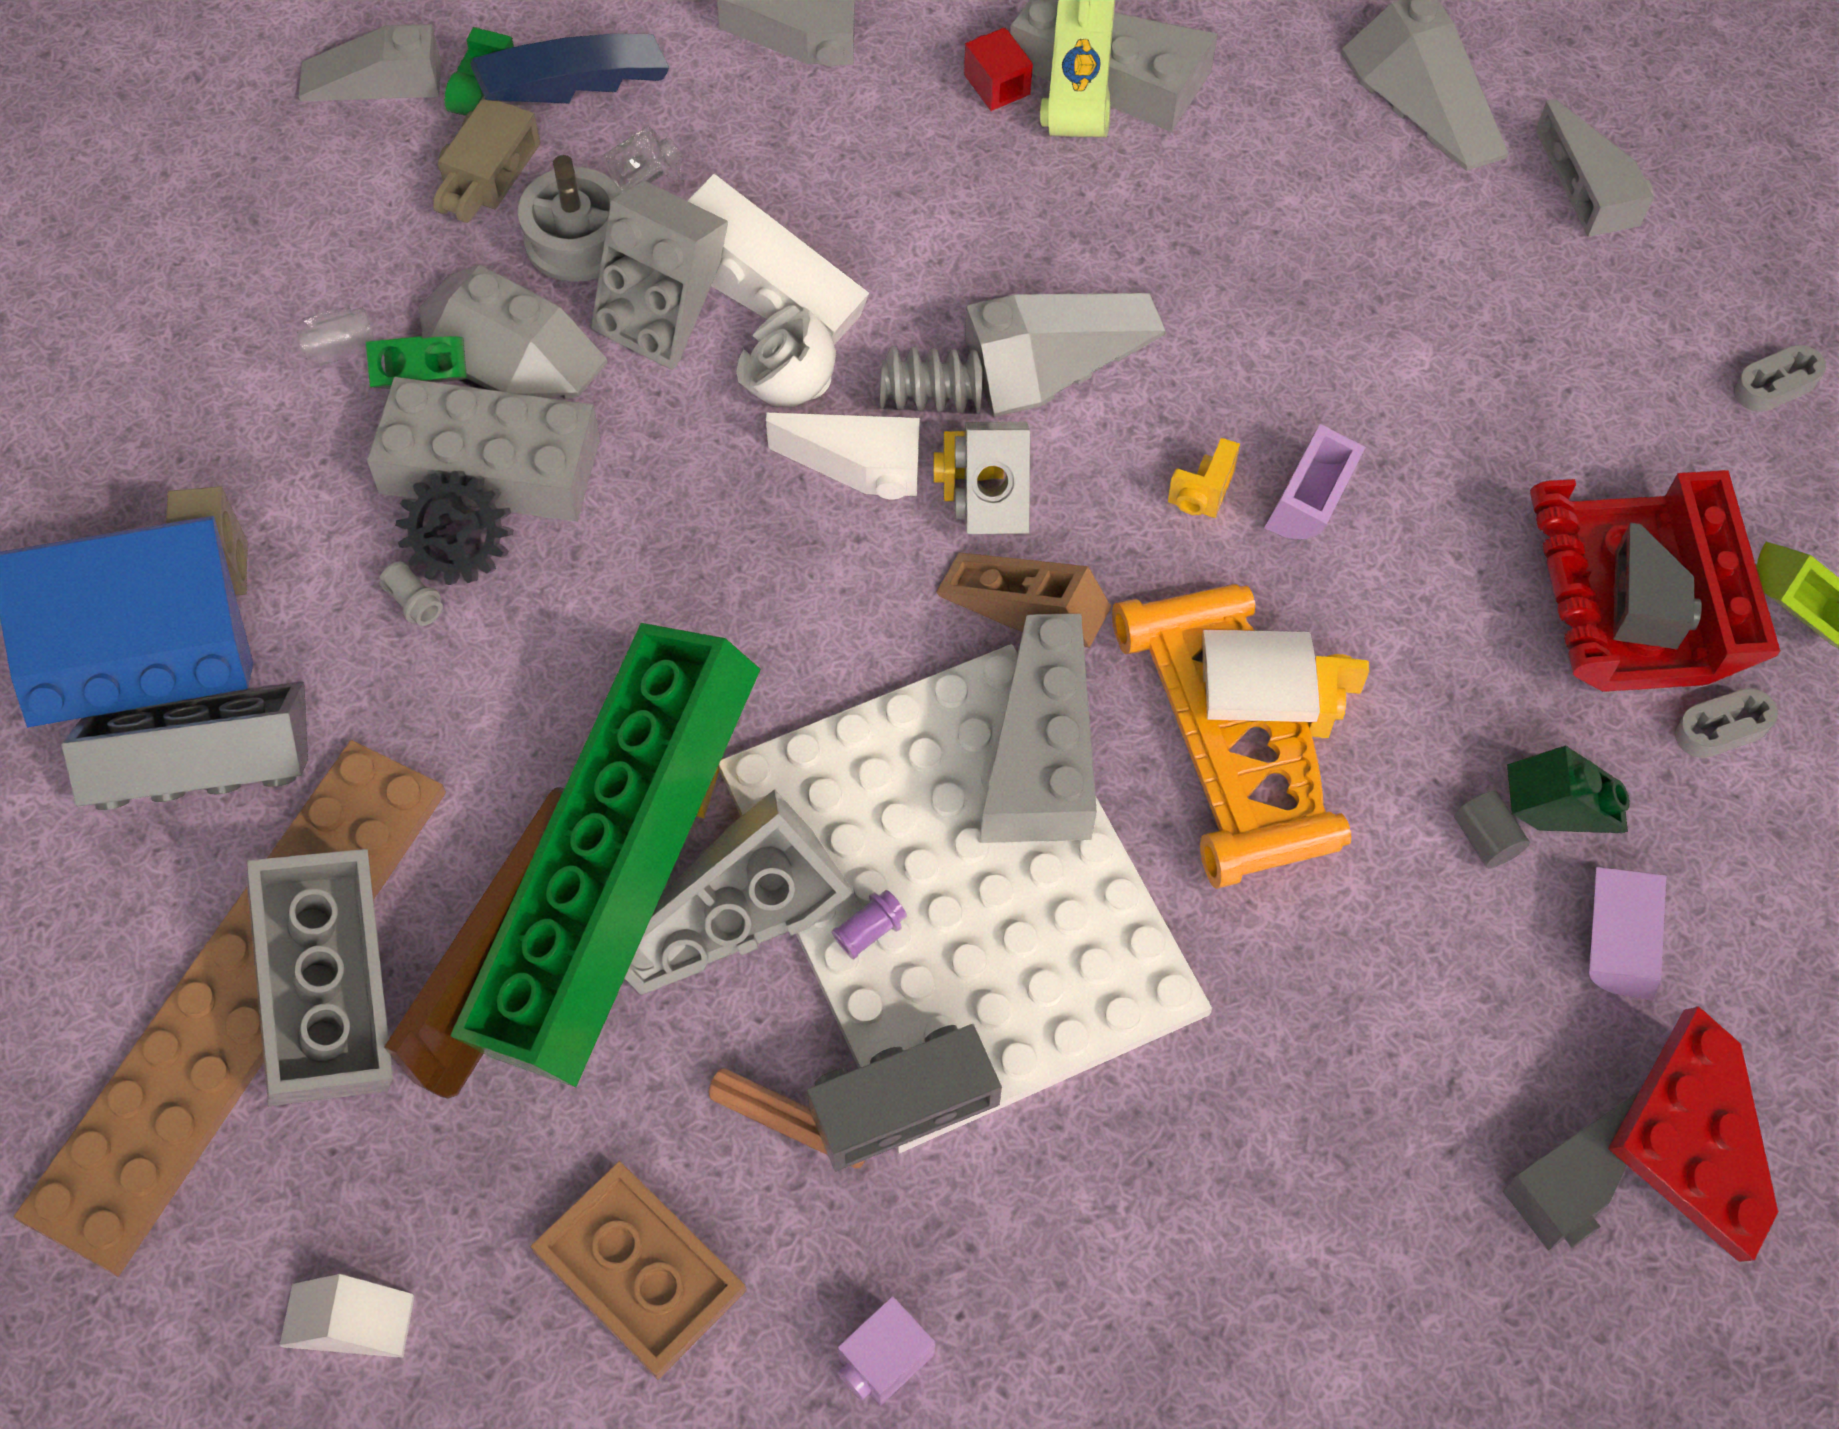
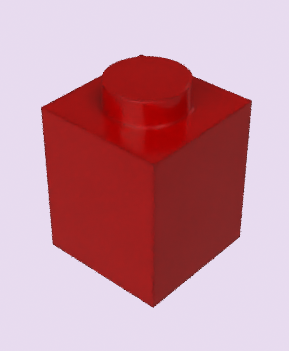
(998, 68)

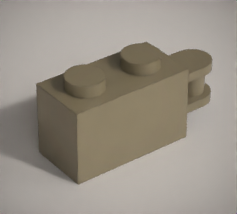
(485, 158)

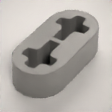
(1784, 385)
(1729, 733)

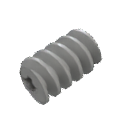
(931, 379)

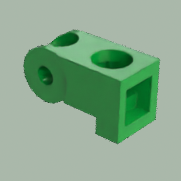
(462, 89)
(417, 359)

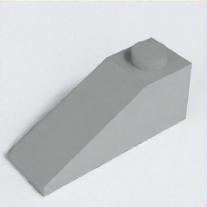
(797, 28)
(377, 65)
(1594, 172)

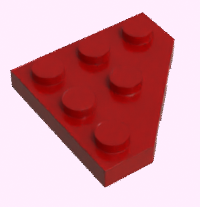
(1701, 1138)

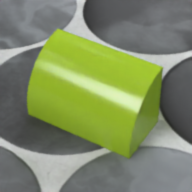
(1801, 588)

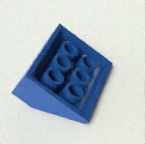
(121, 621)

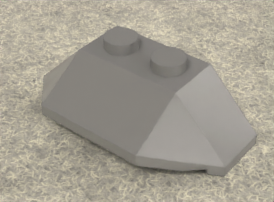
(511, 335)

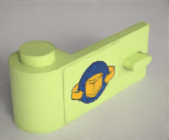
(1080, 70)

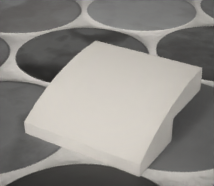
(1260, 676)

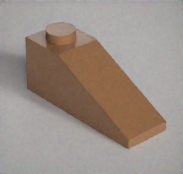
(1016, 587)

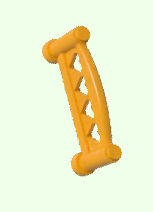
(1250, 832)

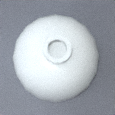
(790, 359)

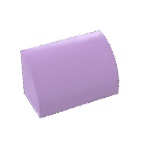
(1315, 485)
(1627, 932)

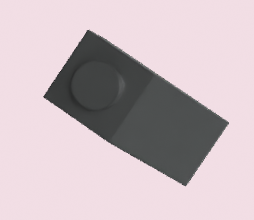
(1651, 593)

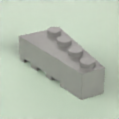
(1152, 63)

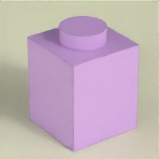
(884, 1353)

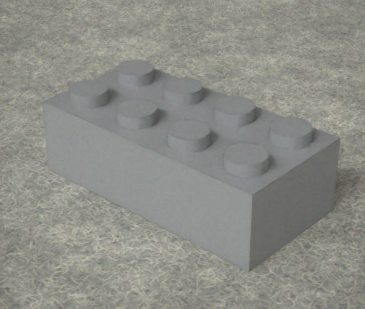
(521, 444)
(318, 977)

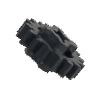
(459, 546)

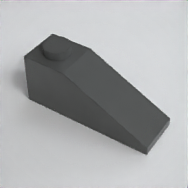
(1571, 1183)

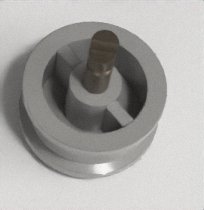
(567, 220)

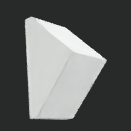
(347, 1317)

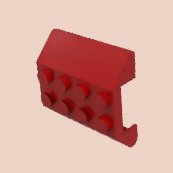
(1705, 533)

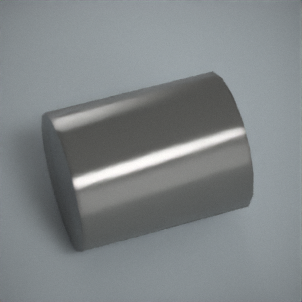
(1491, 829)

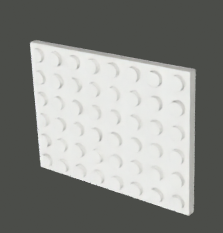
(1025, 940)

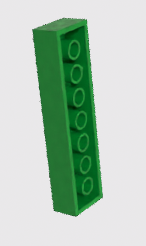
(607, 853)

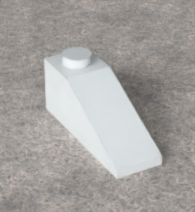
(859, 451)

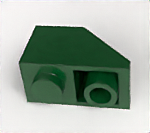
(1567, 794)

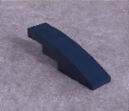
(559, 67)

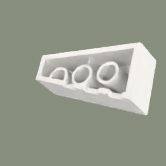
(773, 268)

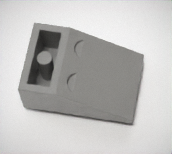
(656, 271)

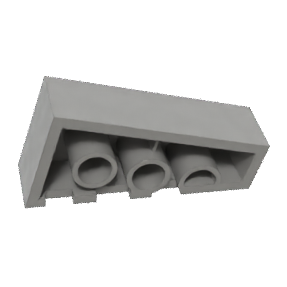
(1044, 751)

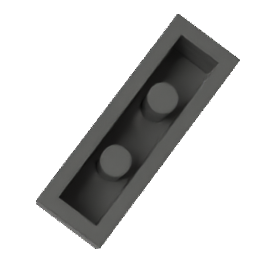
(903, 1095)

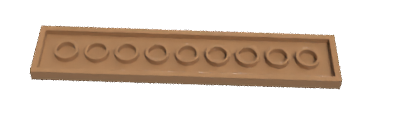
(207, 1035)

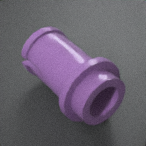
(870, 923)

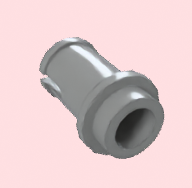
(418, 602)

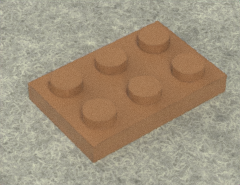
(638, 1269)

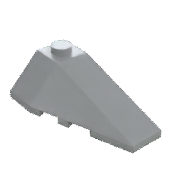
(1424, 72)
(1050, 341)
(744, 889)

